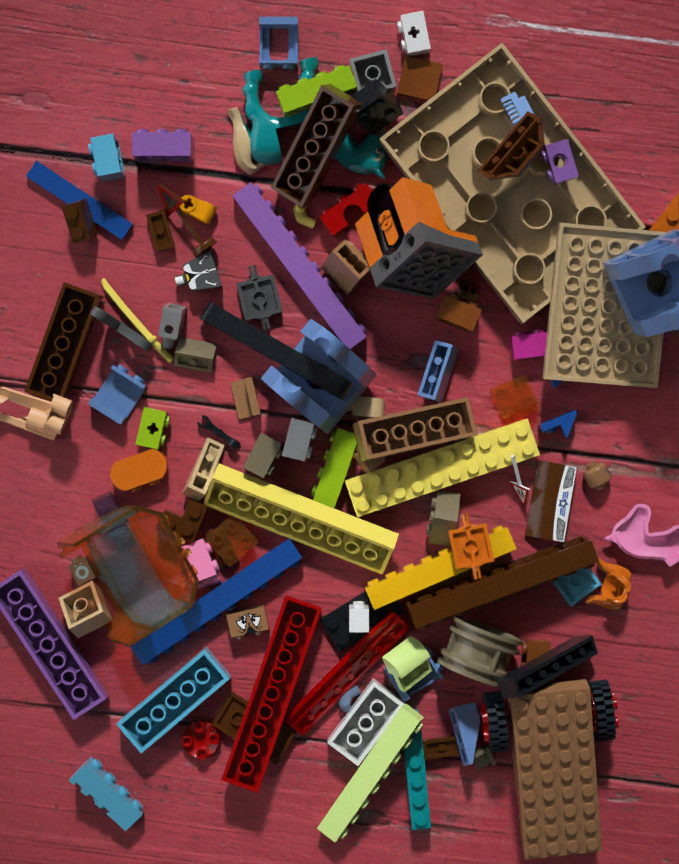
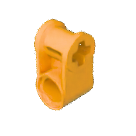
(201, 210)

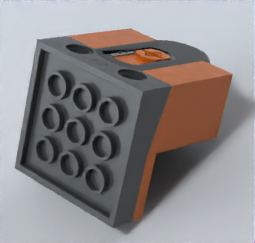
(410, 241)

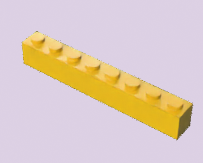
(429, 571)

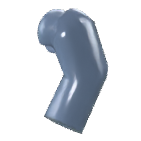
(345, 700)

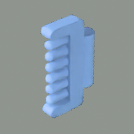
(520, 104)

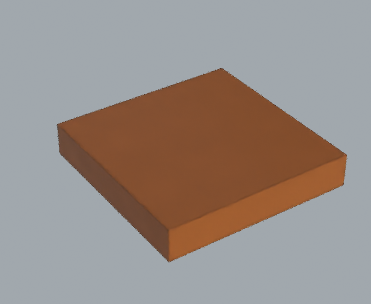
(419, 78)

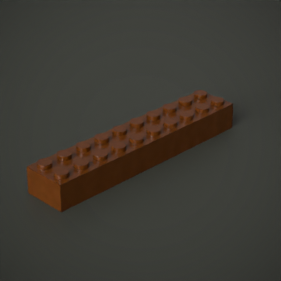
(501, 581)

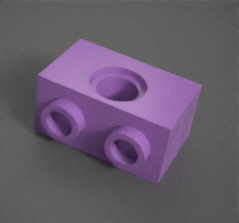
(562, 151)

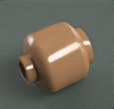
(597, 475)

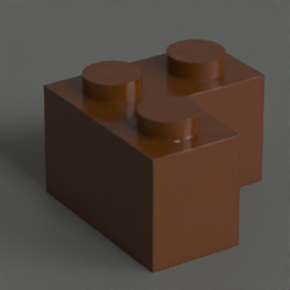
(189, 524)

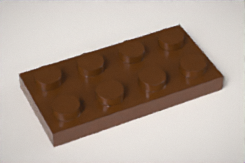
(230, 718)

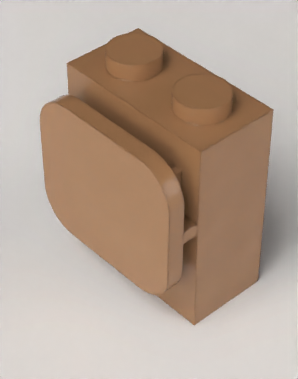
(346, 266)

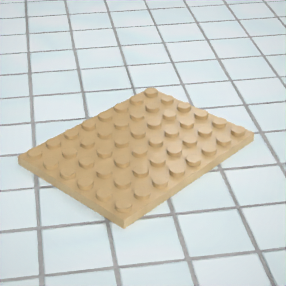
(586, 323)

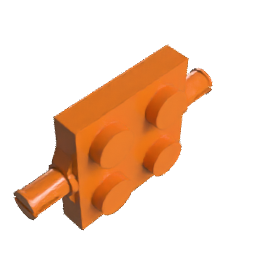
(471, 546)

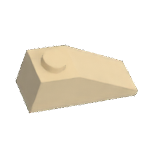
(203, 470)

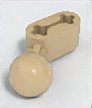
(368, 407)

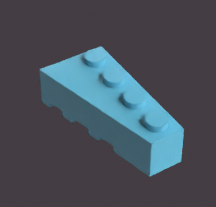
(107, 793)

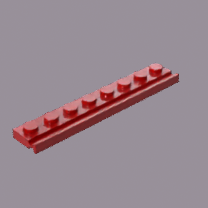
(347, 672)

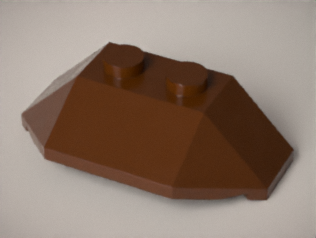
(516, 150)

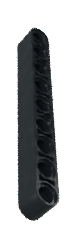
(276, 351)

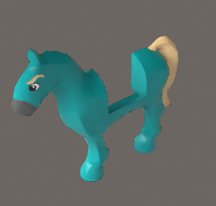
(262, 140)

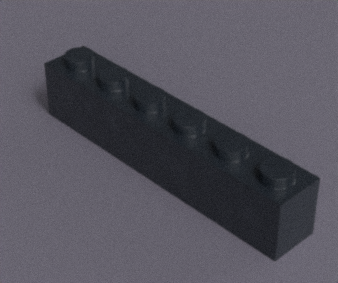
(547, 666)

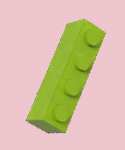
(301, 95)
(335, 468)

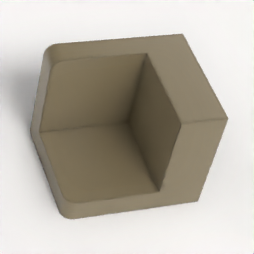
(483, 757)

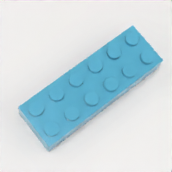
(173, 699)

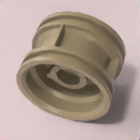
(479, 650)

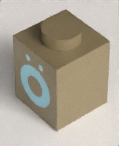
(81, 570)

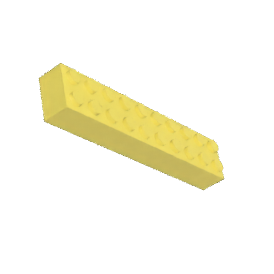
(442, 467)
(300, 519)

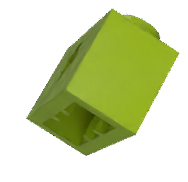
(145, 436)

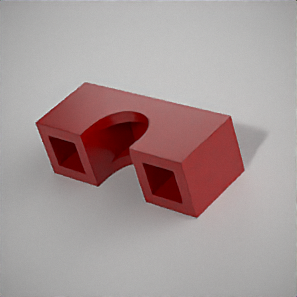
(334, 218)

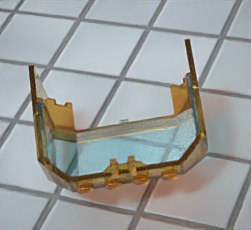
(139, 569)

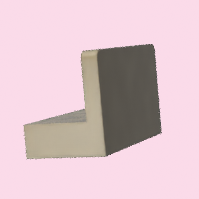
(195, 354)

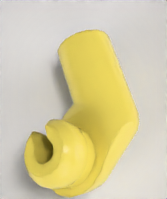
(301, 217)

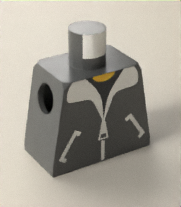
(200, 274)

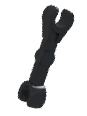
(218, 432)

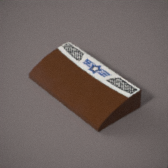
(550, 501)

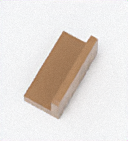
(245, 398)

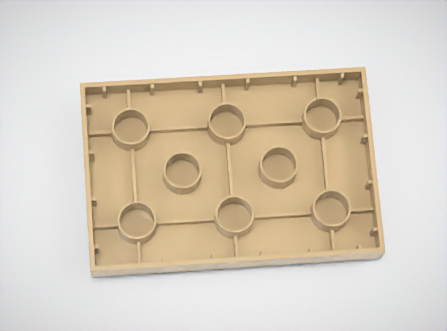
(513, 216)

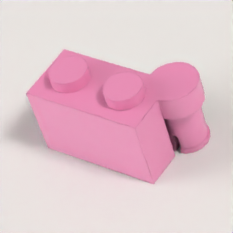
(204, 563)

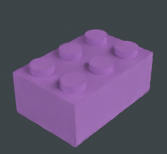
(163, 146)

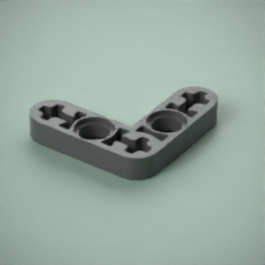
(119, 326)

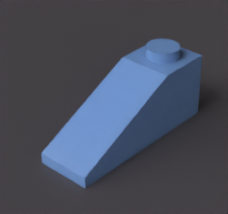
(466, 726)

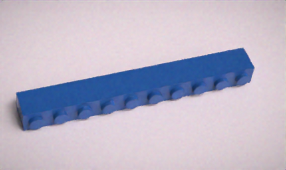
(217, 600)

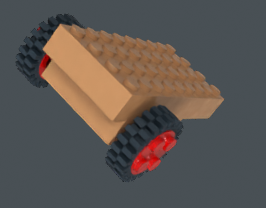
(554, 761)

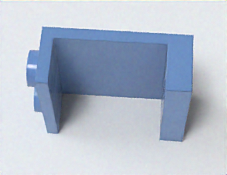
(118, 394)

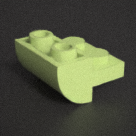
(408, 663)

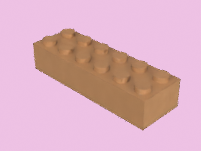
(414, 429)

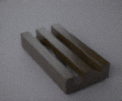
(469, 289)

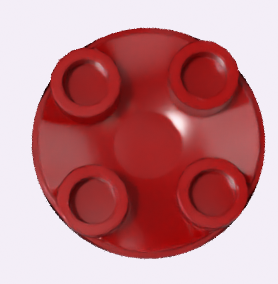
(201, 739)

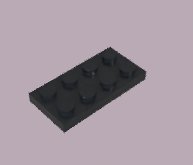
(337, 621)

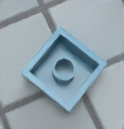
(107, 157)

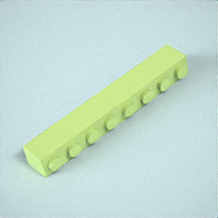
(370, 773)

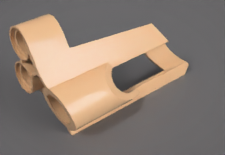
(44, 418)

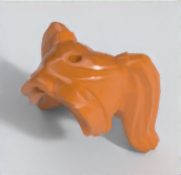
(614, 588)

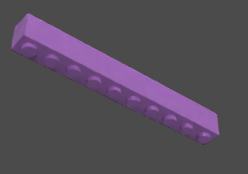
(299, 266)

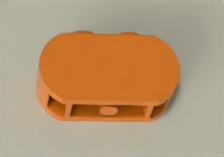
(139, 470)

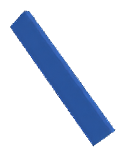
(69, 193)

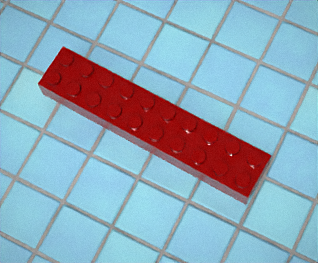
(271, 693)

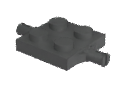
(259, 297)

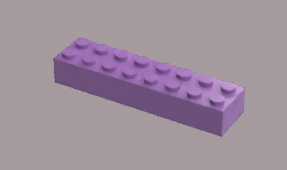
(50, 644)

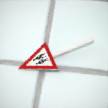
(521, 491)

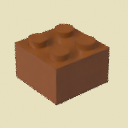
(458, 313)

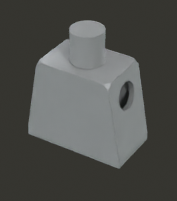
(173, 316)

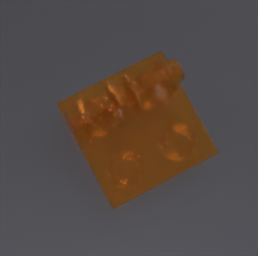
(515, 399)
(231, 540)

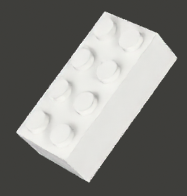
(365, 722)

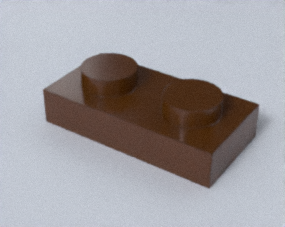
(160, 230)
(440, 747)

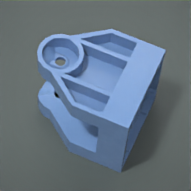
(648, 311)
(317, 404)

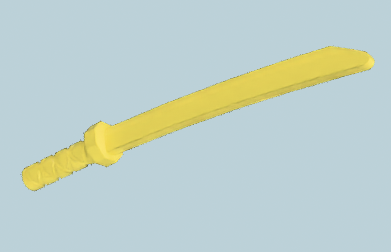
(133, 319)

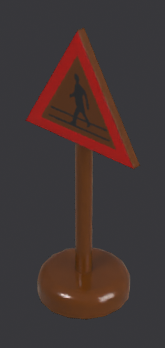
(171, 204)

